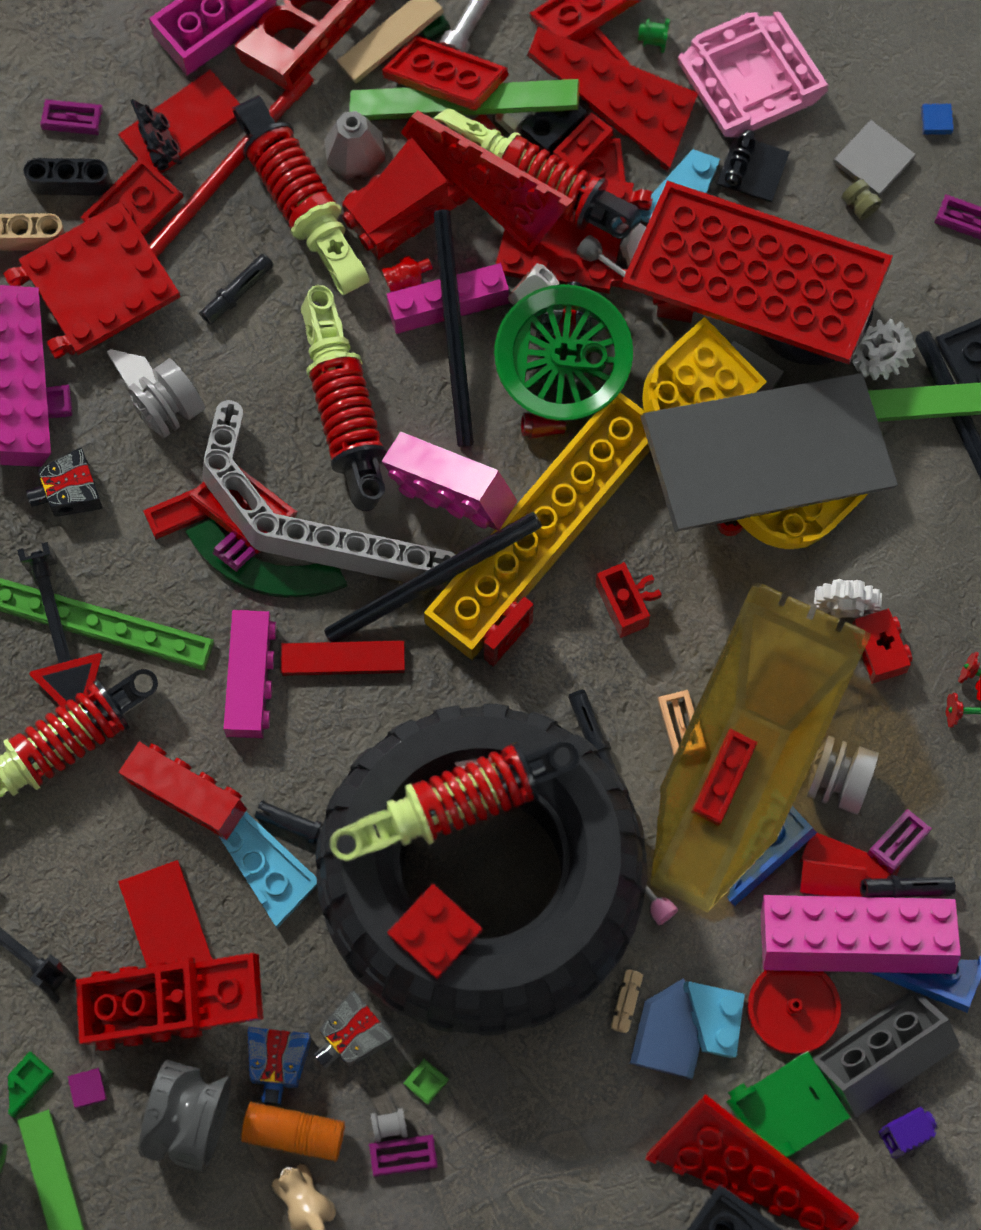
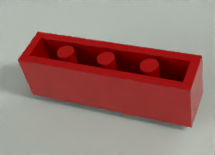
(183, 790)

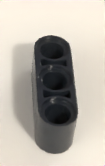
(56, 168)

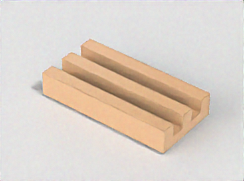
(679, 719)

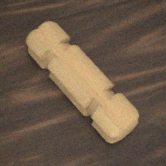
(626, 1001)

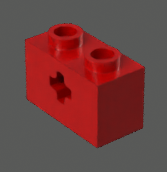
(879, 662)

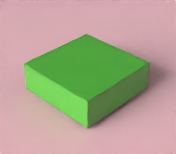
(426, 1081)

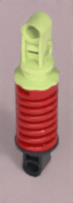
(299, 192)
(590, 201)
(343, 400)
(68, 732)
(457, 796)

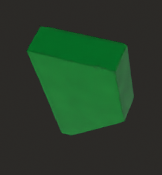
(26, 1082)

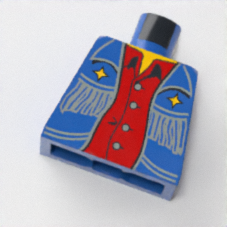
(276, 1060)

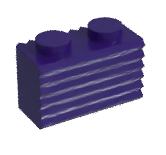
(908, 1132)

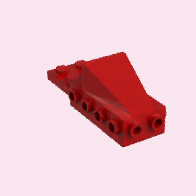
(402, 199)
(186, 1000)

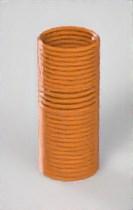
(283, 1128)

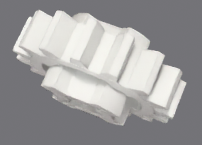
(883, 349)
(848, 598)

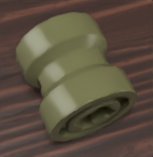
(861, 199)

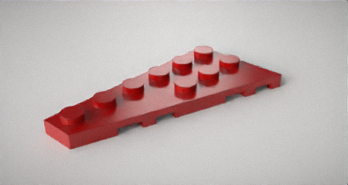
(625, 96)
(504, 191)
(728, 1153)

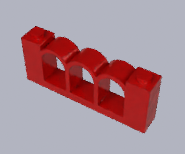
(281, 63)

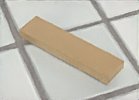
(389, 37)

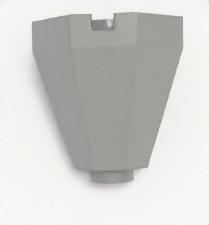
(354, 146)

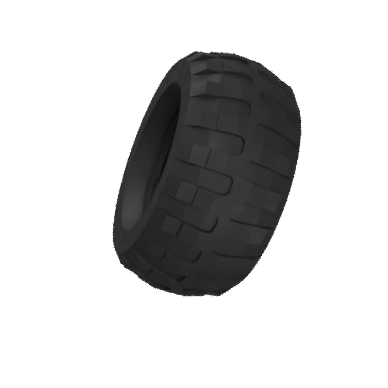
(508, 978)

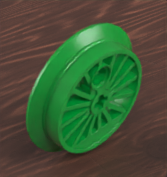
(513, 351)

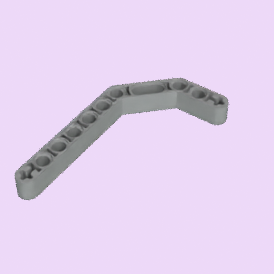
(309, 533)

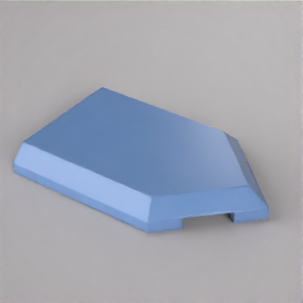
(667, 1034)

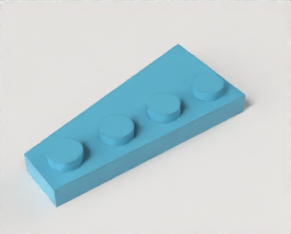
(270, 869)

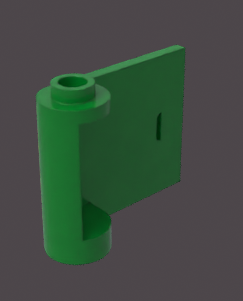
(786, 1108)

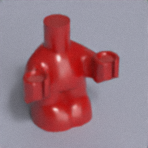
(406, 273)

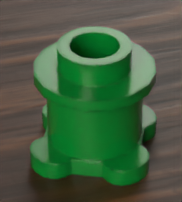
(654, 34)

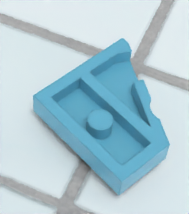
(717, 1017)

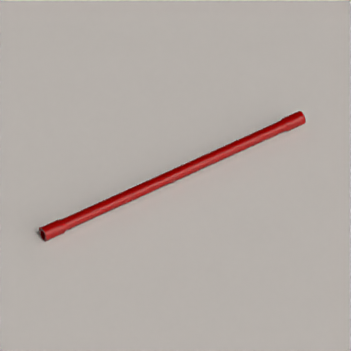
(220, 174)

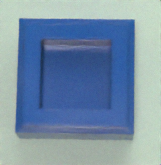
(937, 119)

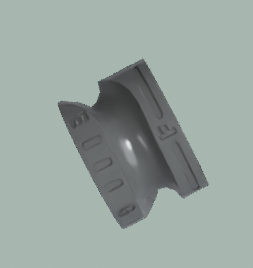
(184, 1117)

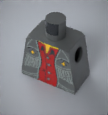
(352, 1034)

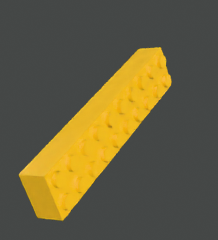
(565, 502)

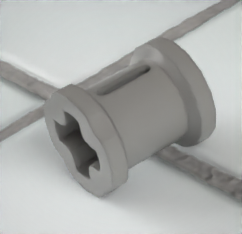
(389, 1125)

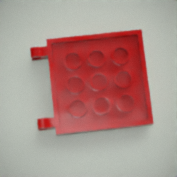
(560, 247)
(96, 280)

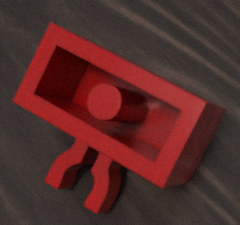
(623, 598)

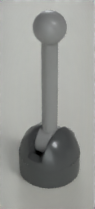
(591, 249)

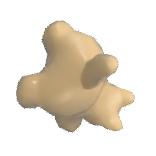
(305, 1205)

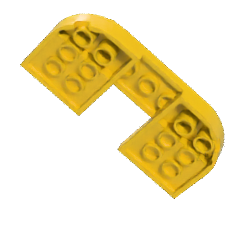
(709, 368)

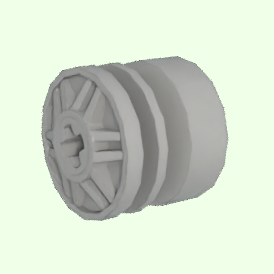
(164, 399)
(842, 774)

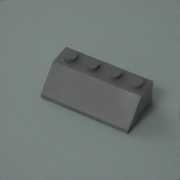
(886, 1052)

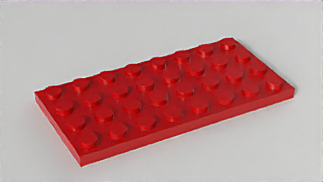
(757, 272)

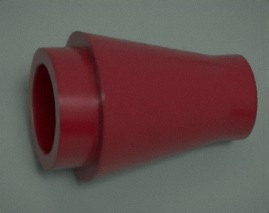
(537, 427)

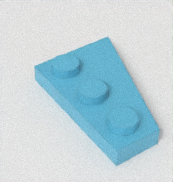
(693, 172)

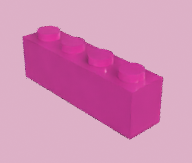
(423, 303)
(248, 674)

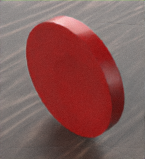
(794, 1010)

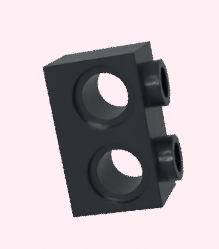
(556, 127)

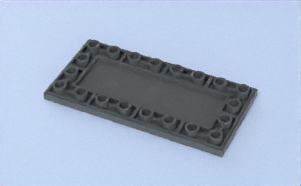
(768, 451)

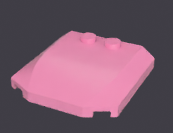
(751, 72)

